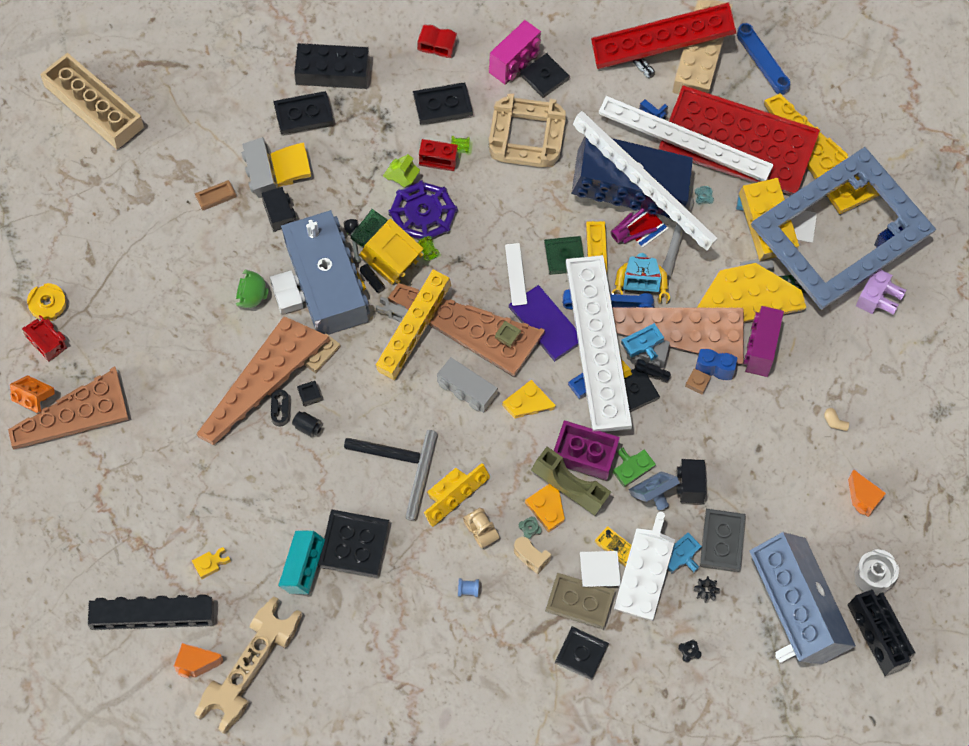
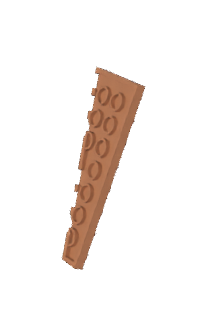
(688, 327)
(476, 330)
(269, 368)

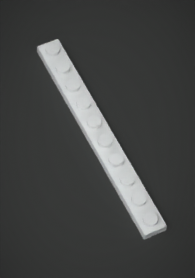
(686, 139)
(644, 180)

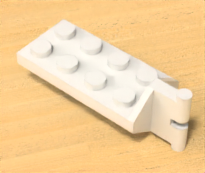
(645, 571)

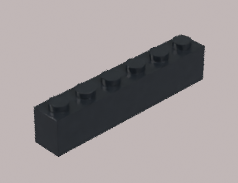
(151, 613)

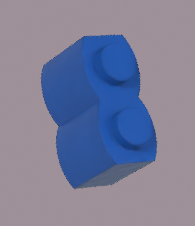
(715, 364)

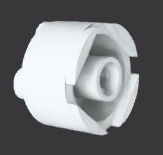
(878, 561)

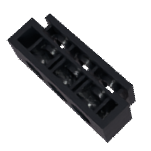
(894, 635)

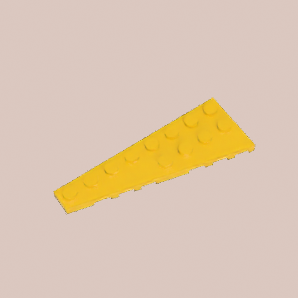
(823, 158)

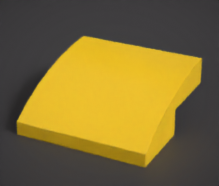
(290, 164)

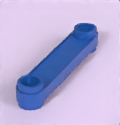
(763, 58)
(618, 301)

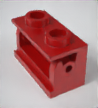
(438, 155)
(45, 338)

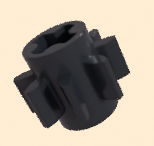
(702, 591)

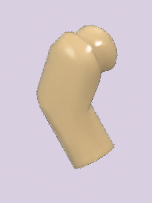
(833, 420)

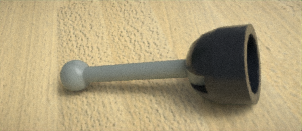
(350, 226)

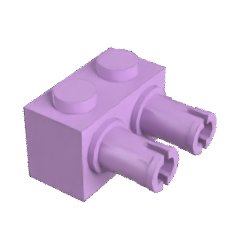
(873, 297)

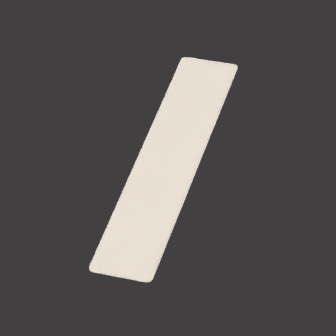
(515, 273)

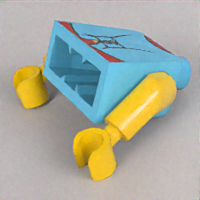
(642, 275)

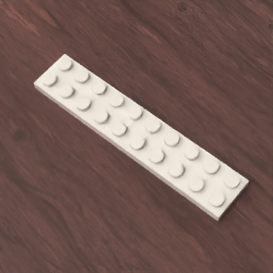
(598, 344)

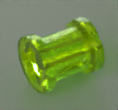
(463, 143)
(429, 250)

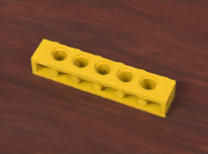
(413, 324)

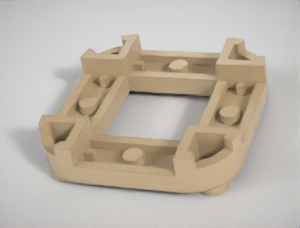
(529, 109)

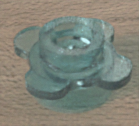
(704, 190)

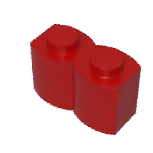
(437, 41)

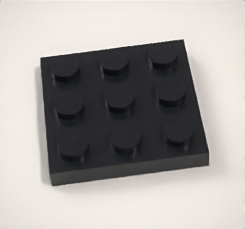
(354, 543)

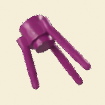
(621, 232)

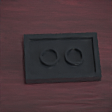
(442, 103)
(303, 112)

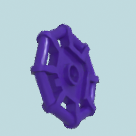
(430, 202)

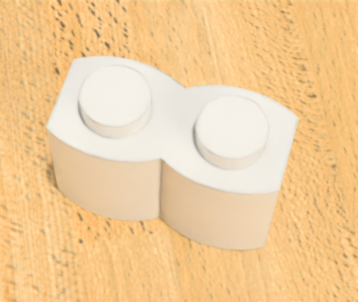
(286, 292)

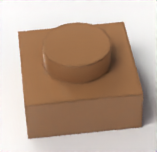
(698, 381)

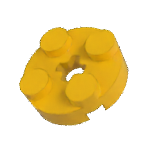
(46, 292)

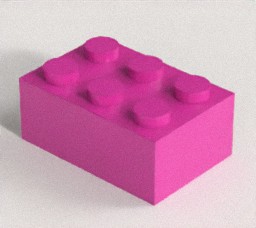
(515, 52)

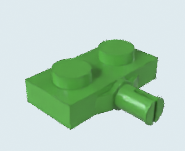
(632, 466)

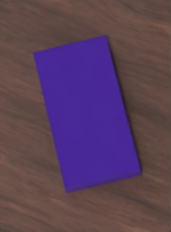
(543, 313)

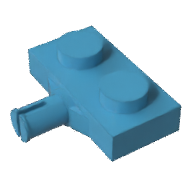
(643, 341)
(683, 553)

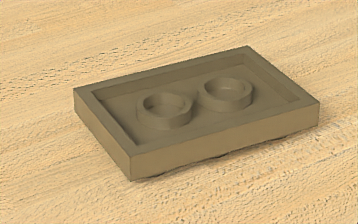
(579, 603)

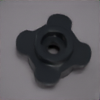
(692, 645)

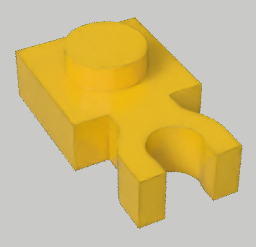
(208, 564)

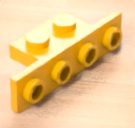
(452, 491)

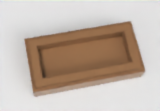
(215, 195)

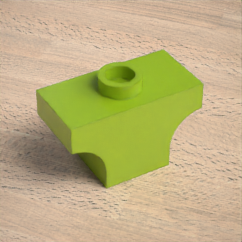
(402, 171)

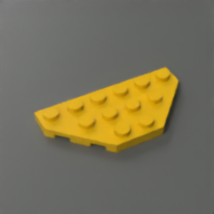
(751, 288)

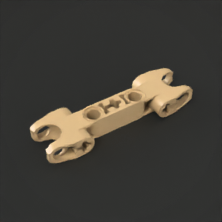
(228, 695)

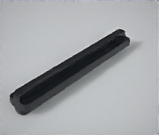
(382, 450)

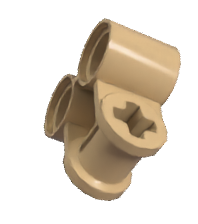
(481, 527)

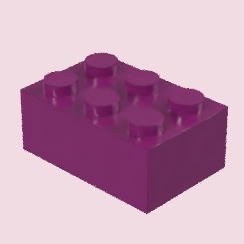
(763, 341)
(586, 449)

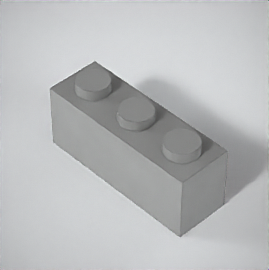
(259, 166)
(466, 385)

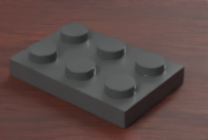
(722, 540)

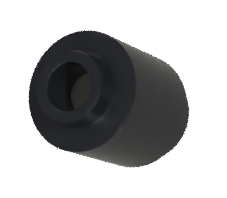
(307, 424)

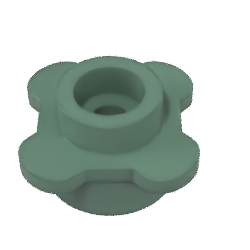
(531, 521)

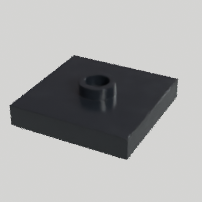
(544, 75)
(639, 390)

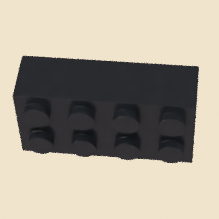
(331, 66)

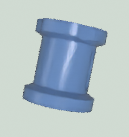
(468, 587)

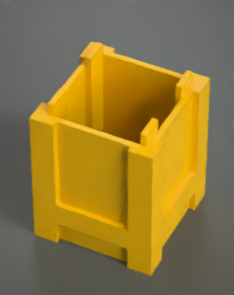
(391, 252)

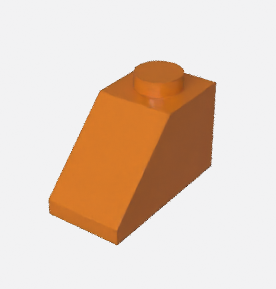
(864, 494)
(195, 661)

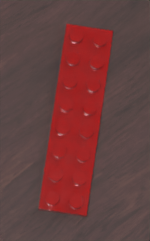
(663, 35)

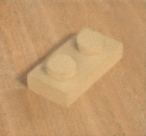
(324, 353)

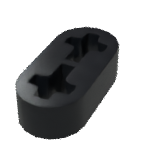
(284, 408)

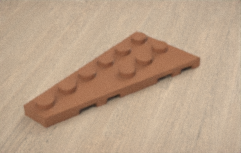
(80, 410)

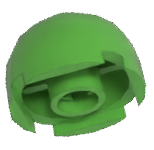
(251, 290)

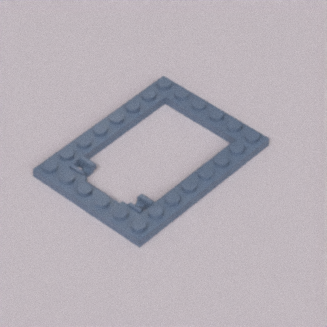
(868, 169)

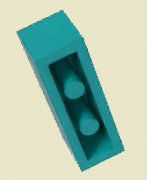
(301, 562)

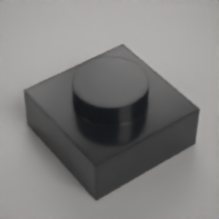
(309, 393)

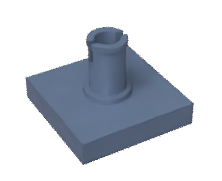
(654, 487)

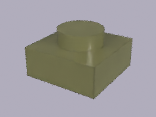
(507, 334)

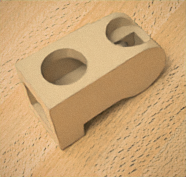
(530, 555)

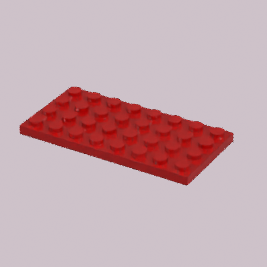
(749, 130)

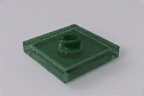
(559, 250)

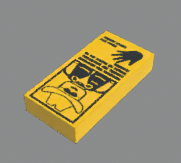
(611, 541)

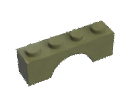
(585, 493)

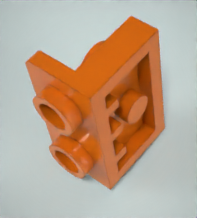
(30, 392)

